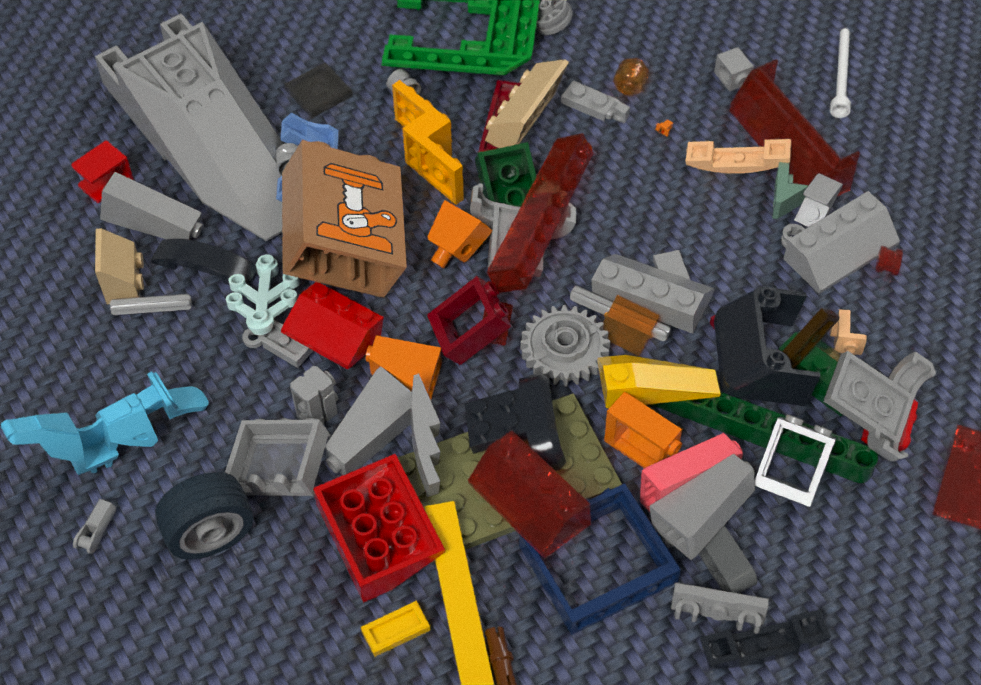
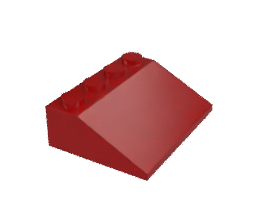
(378, 526)

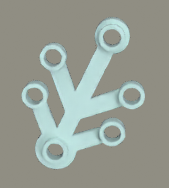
(262, 319)

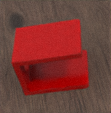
(98, 167)

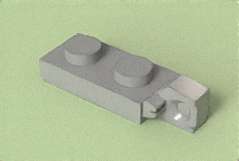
(594, 103)

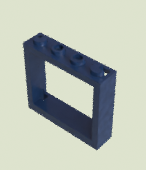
(625, 595)

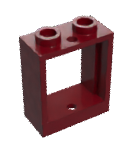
(464, 347)

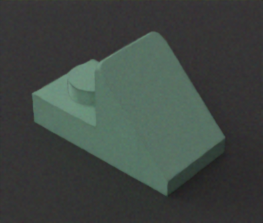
(786, 195)

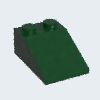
(506, 173)

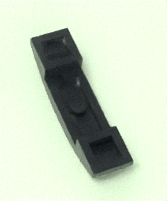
(203, 258)
(771, 642)

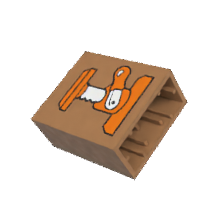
(342, 219)

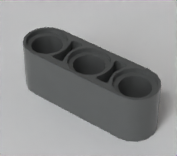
(728, 563)

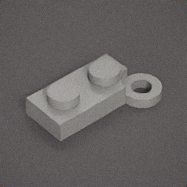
(279, 344)

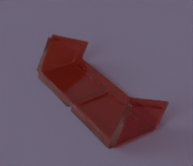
(771, 115)

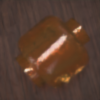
(631, 76)

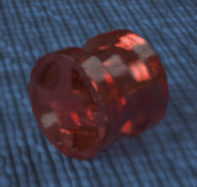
(889, 260)

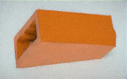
(405, 360)

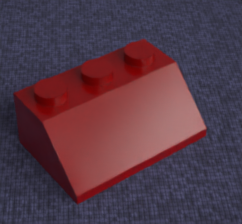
(332, 325)

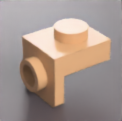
(845, 340)

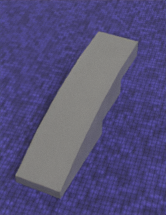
(424, 428)

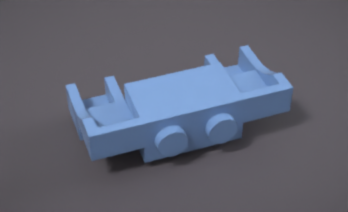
(297, 129)

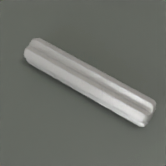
(150, 304)

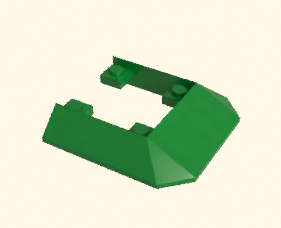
(506, 46)

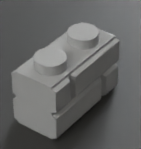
(314, 395)

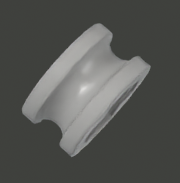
(791, 229)

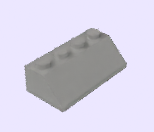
(841, 242)
(672, 297)

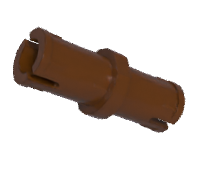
(500, 657)

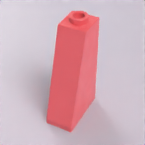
(682, 467)

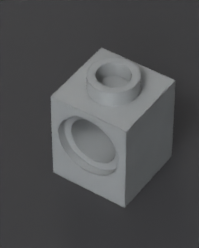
(732, 68)

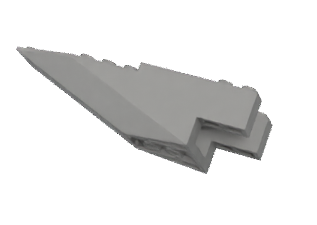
(202, 122)

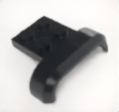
(522, 410)

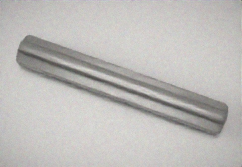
(603, 305)

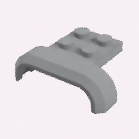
(501, 216)
(878, 401)

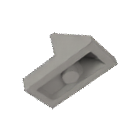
(818, 200)

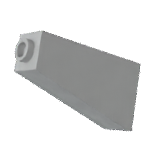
(147, 211)
(370, 424)
(703, 505)

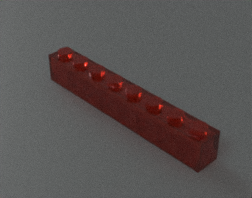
(540, 214)

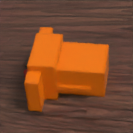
(664, 127)

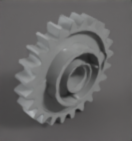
(545, 349)

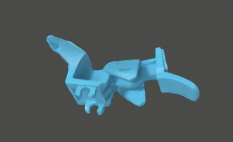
(119, 423)

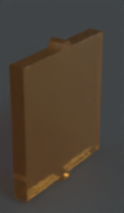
(629, 325)

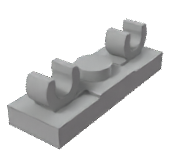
(719, 605)

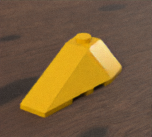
(654, 380)

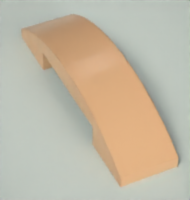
(739, 159)

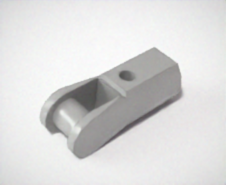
(96, 524)

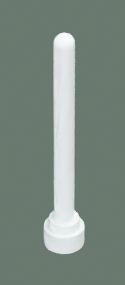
(841, 105)

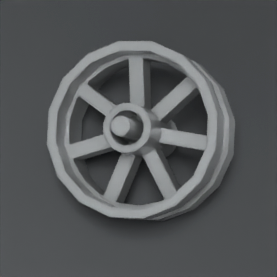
(552, 17)

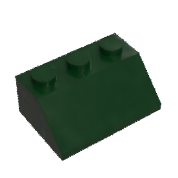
(822, 360)

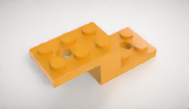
(428, 142)

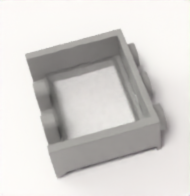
(278, 456)

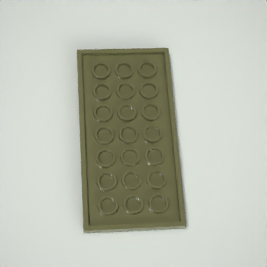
(585, 470)

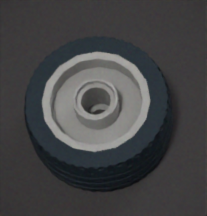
(203, 515)

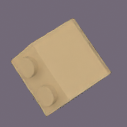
(117, 266)

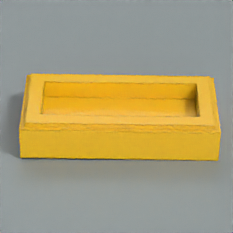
(395, 628)

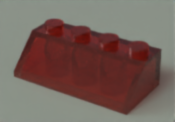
(530, 494)

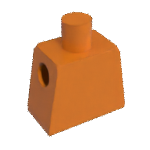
(456, 234)

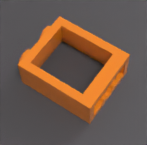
(640, 432)

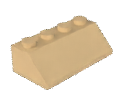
(525, 104)

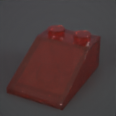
(960, 481)

